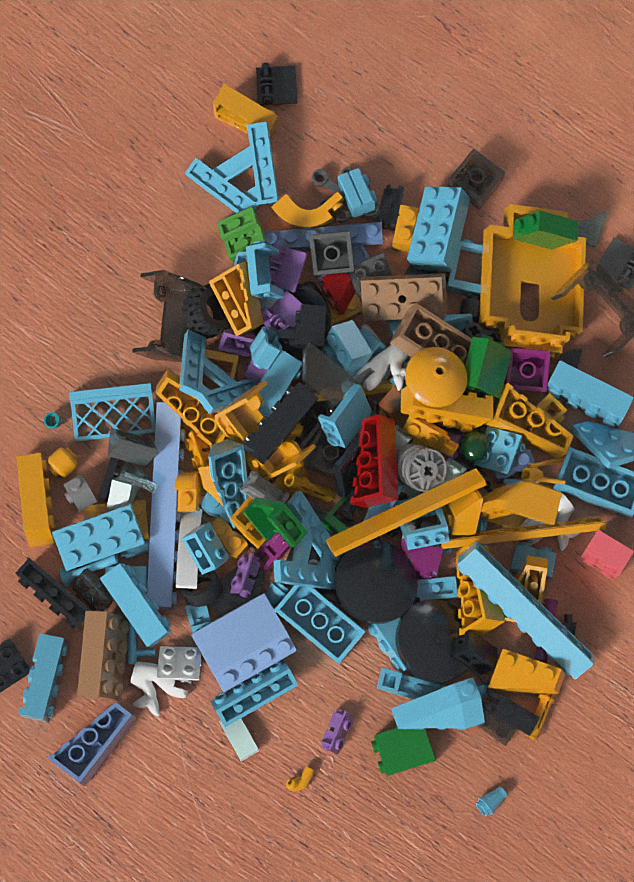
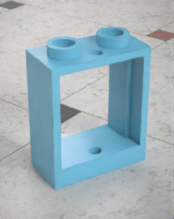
(463, 287)
(418, 537)

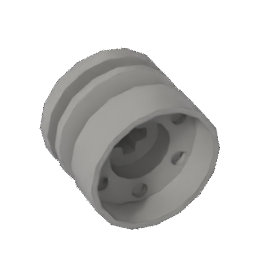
(420, 467)

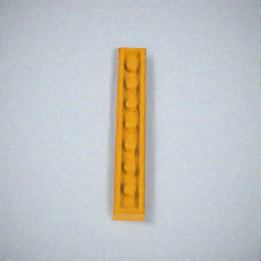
(405, 512)
(526, 532)

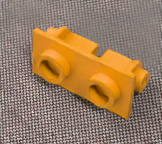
(195, 445)

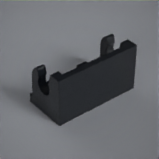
(390, 207)
(476, 652)

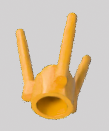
(533, 473)

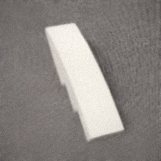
(186, 567)

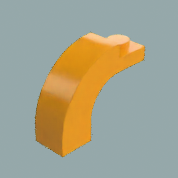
(304, 218)

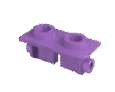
(241, 583)
(335, 740)

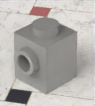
(79, 493)

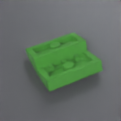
(240, 231)

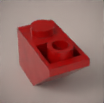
(339, 289)

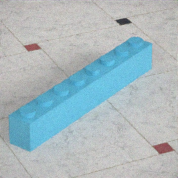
(525, 610)

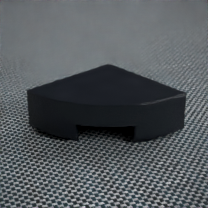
(571, 357)

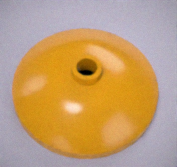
(430, 387)

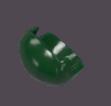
(473, 446)

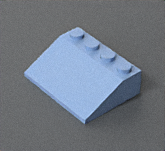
(243, 642)

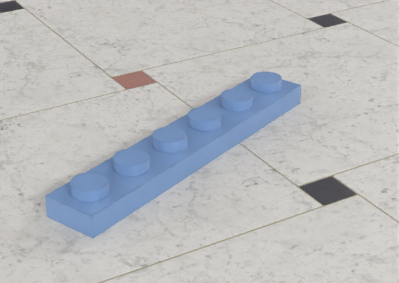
(299, 238)

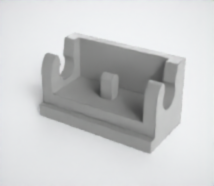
(259, 487)

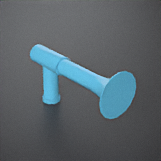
(70, 575)
(132, 651)

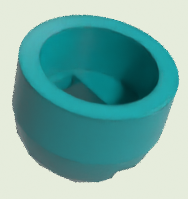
(49, 421)

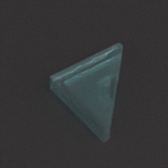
(592, 228)
(136, 477)

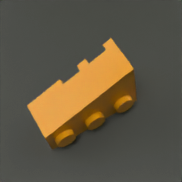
(241, 111)
(235, 298)
(532, 577)
(523, 674)

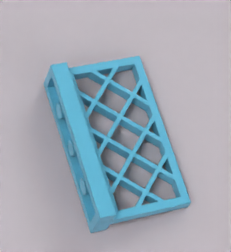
(112, 394)

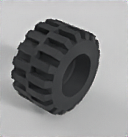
(198, 317)

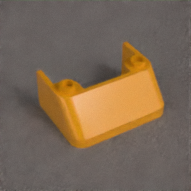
(242, 418)
(521, 500)

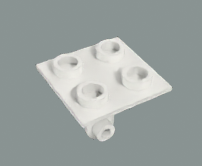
(179, 663)

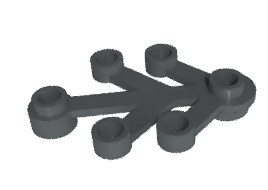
(335, 188)

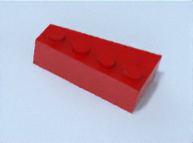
(376, 464)

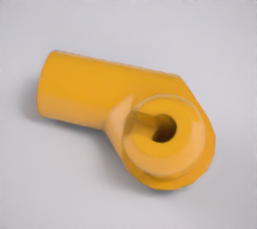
(301, 782)

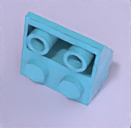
(347, 347)

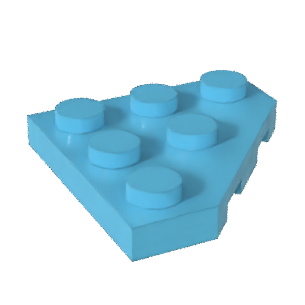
(607, 443)

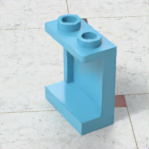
(259, 271)
(346, 418)

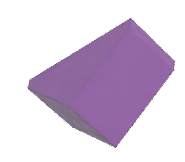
(236, 344)

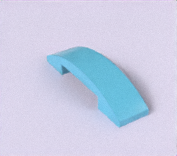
(404, 685)

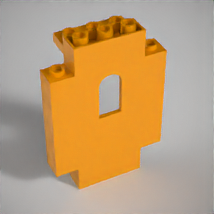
(512, 262)

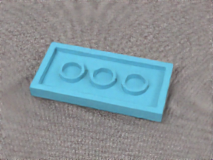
(98, 537)

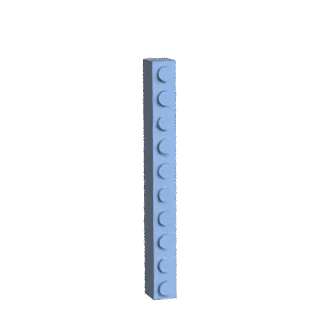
(164, 508)

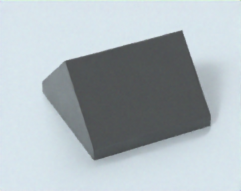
(332, 253)
(131, 447)

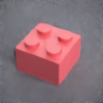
(606, 554)

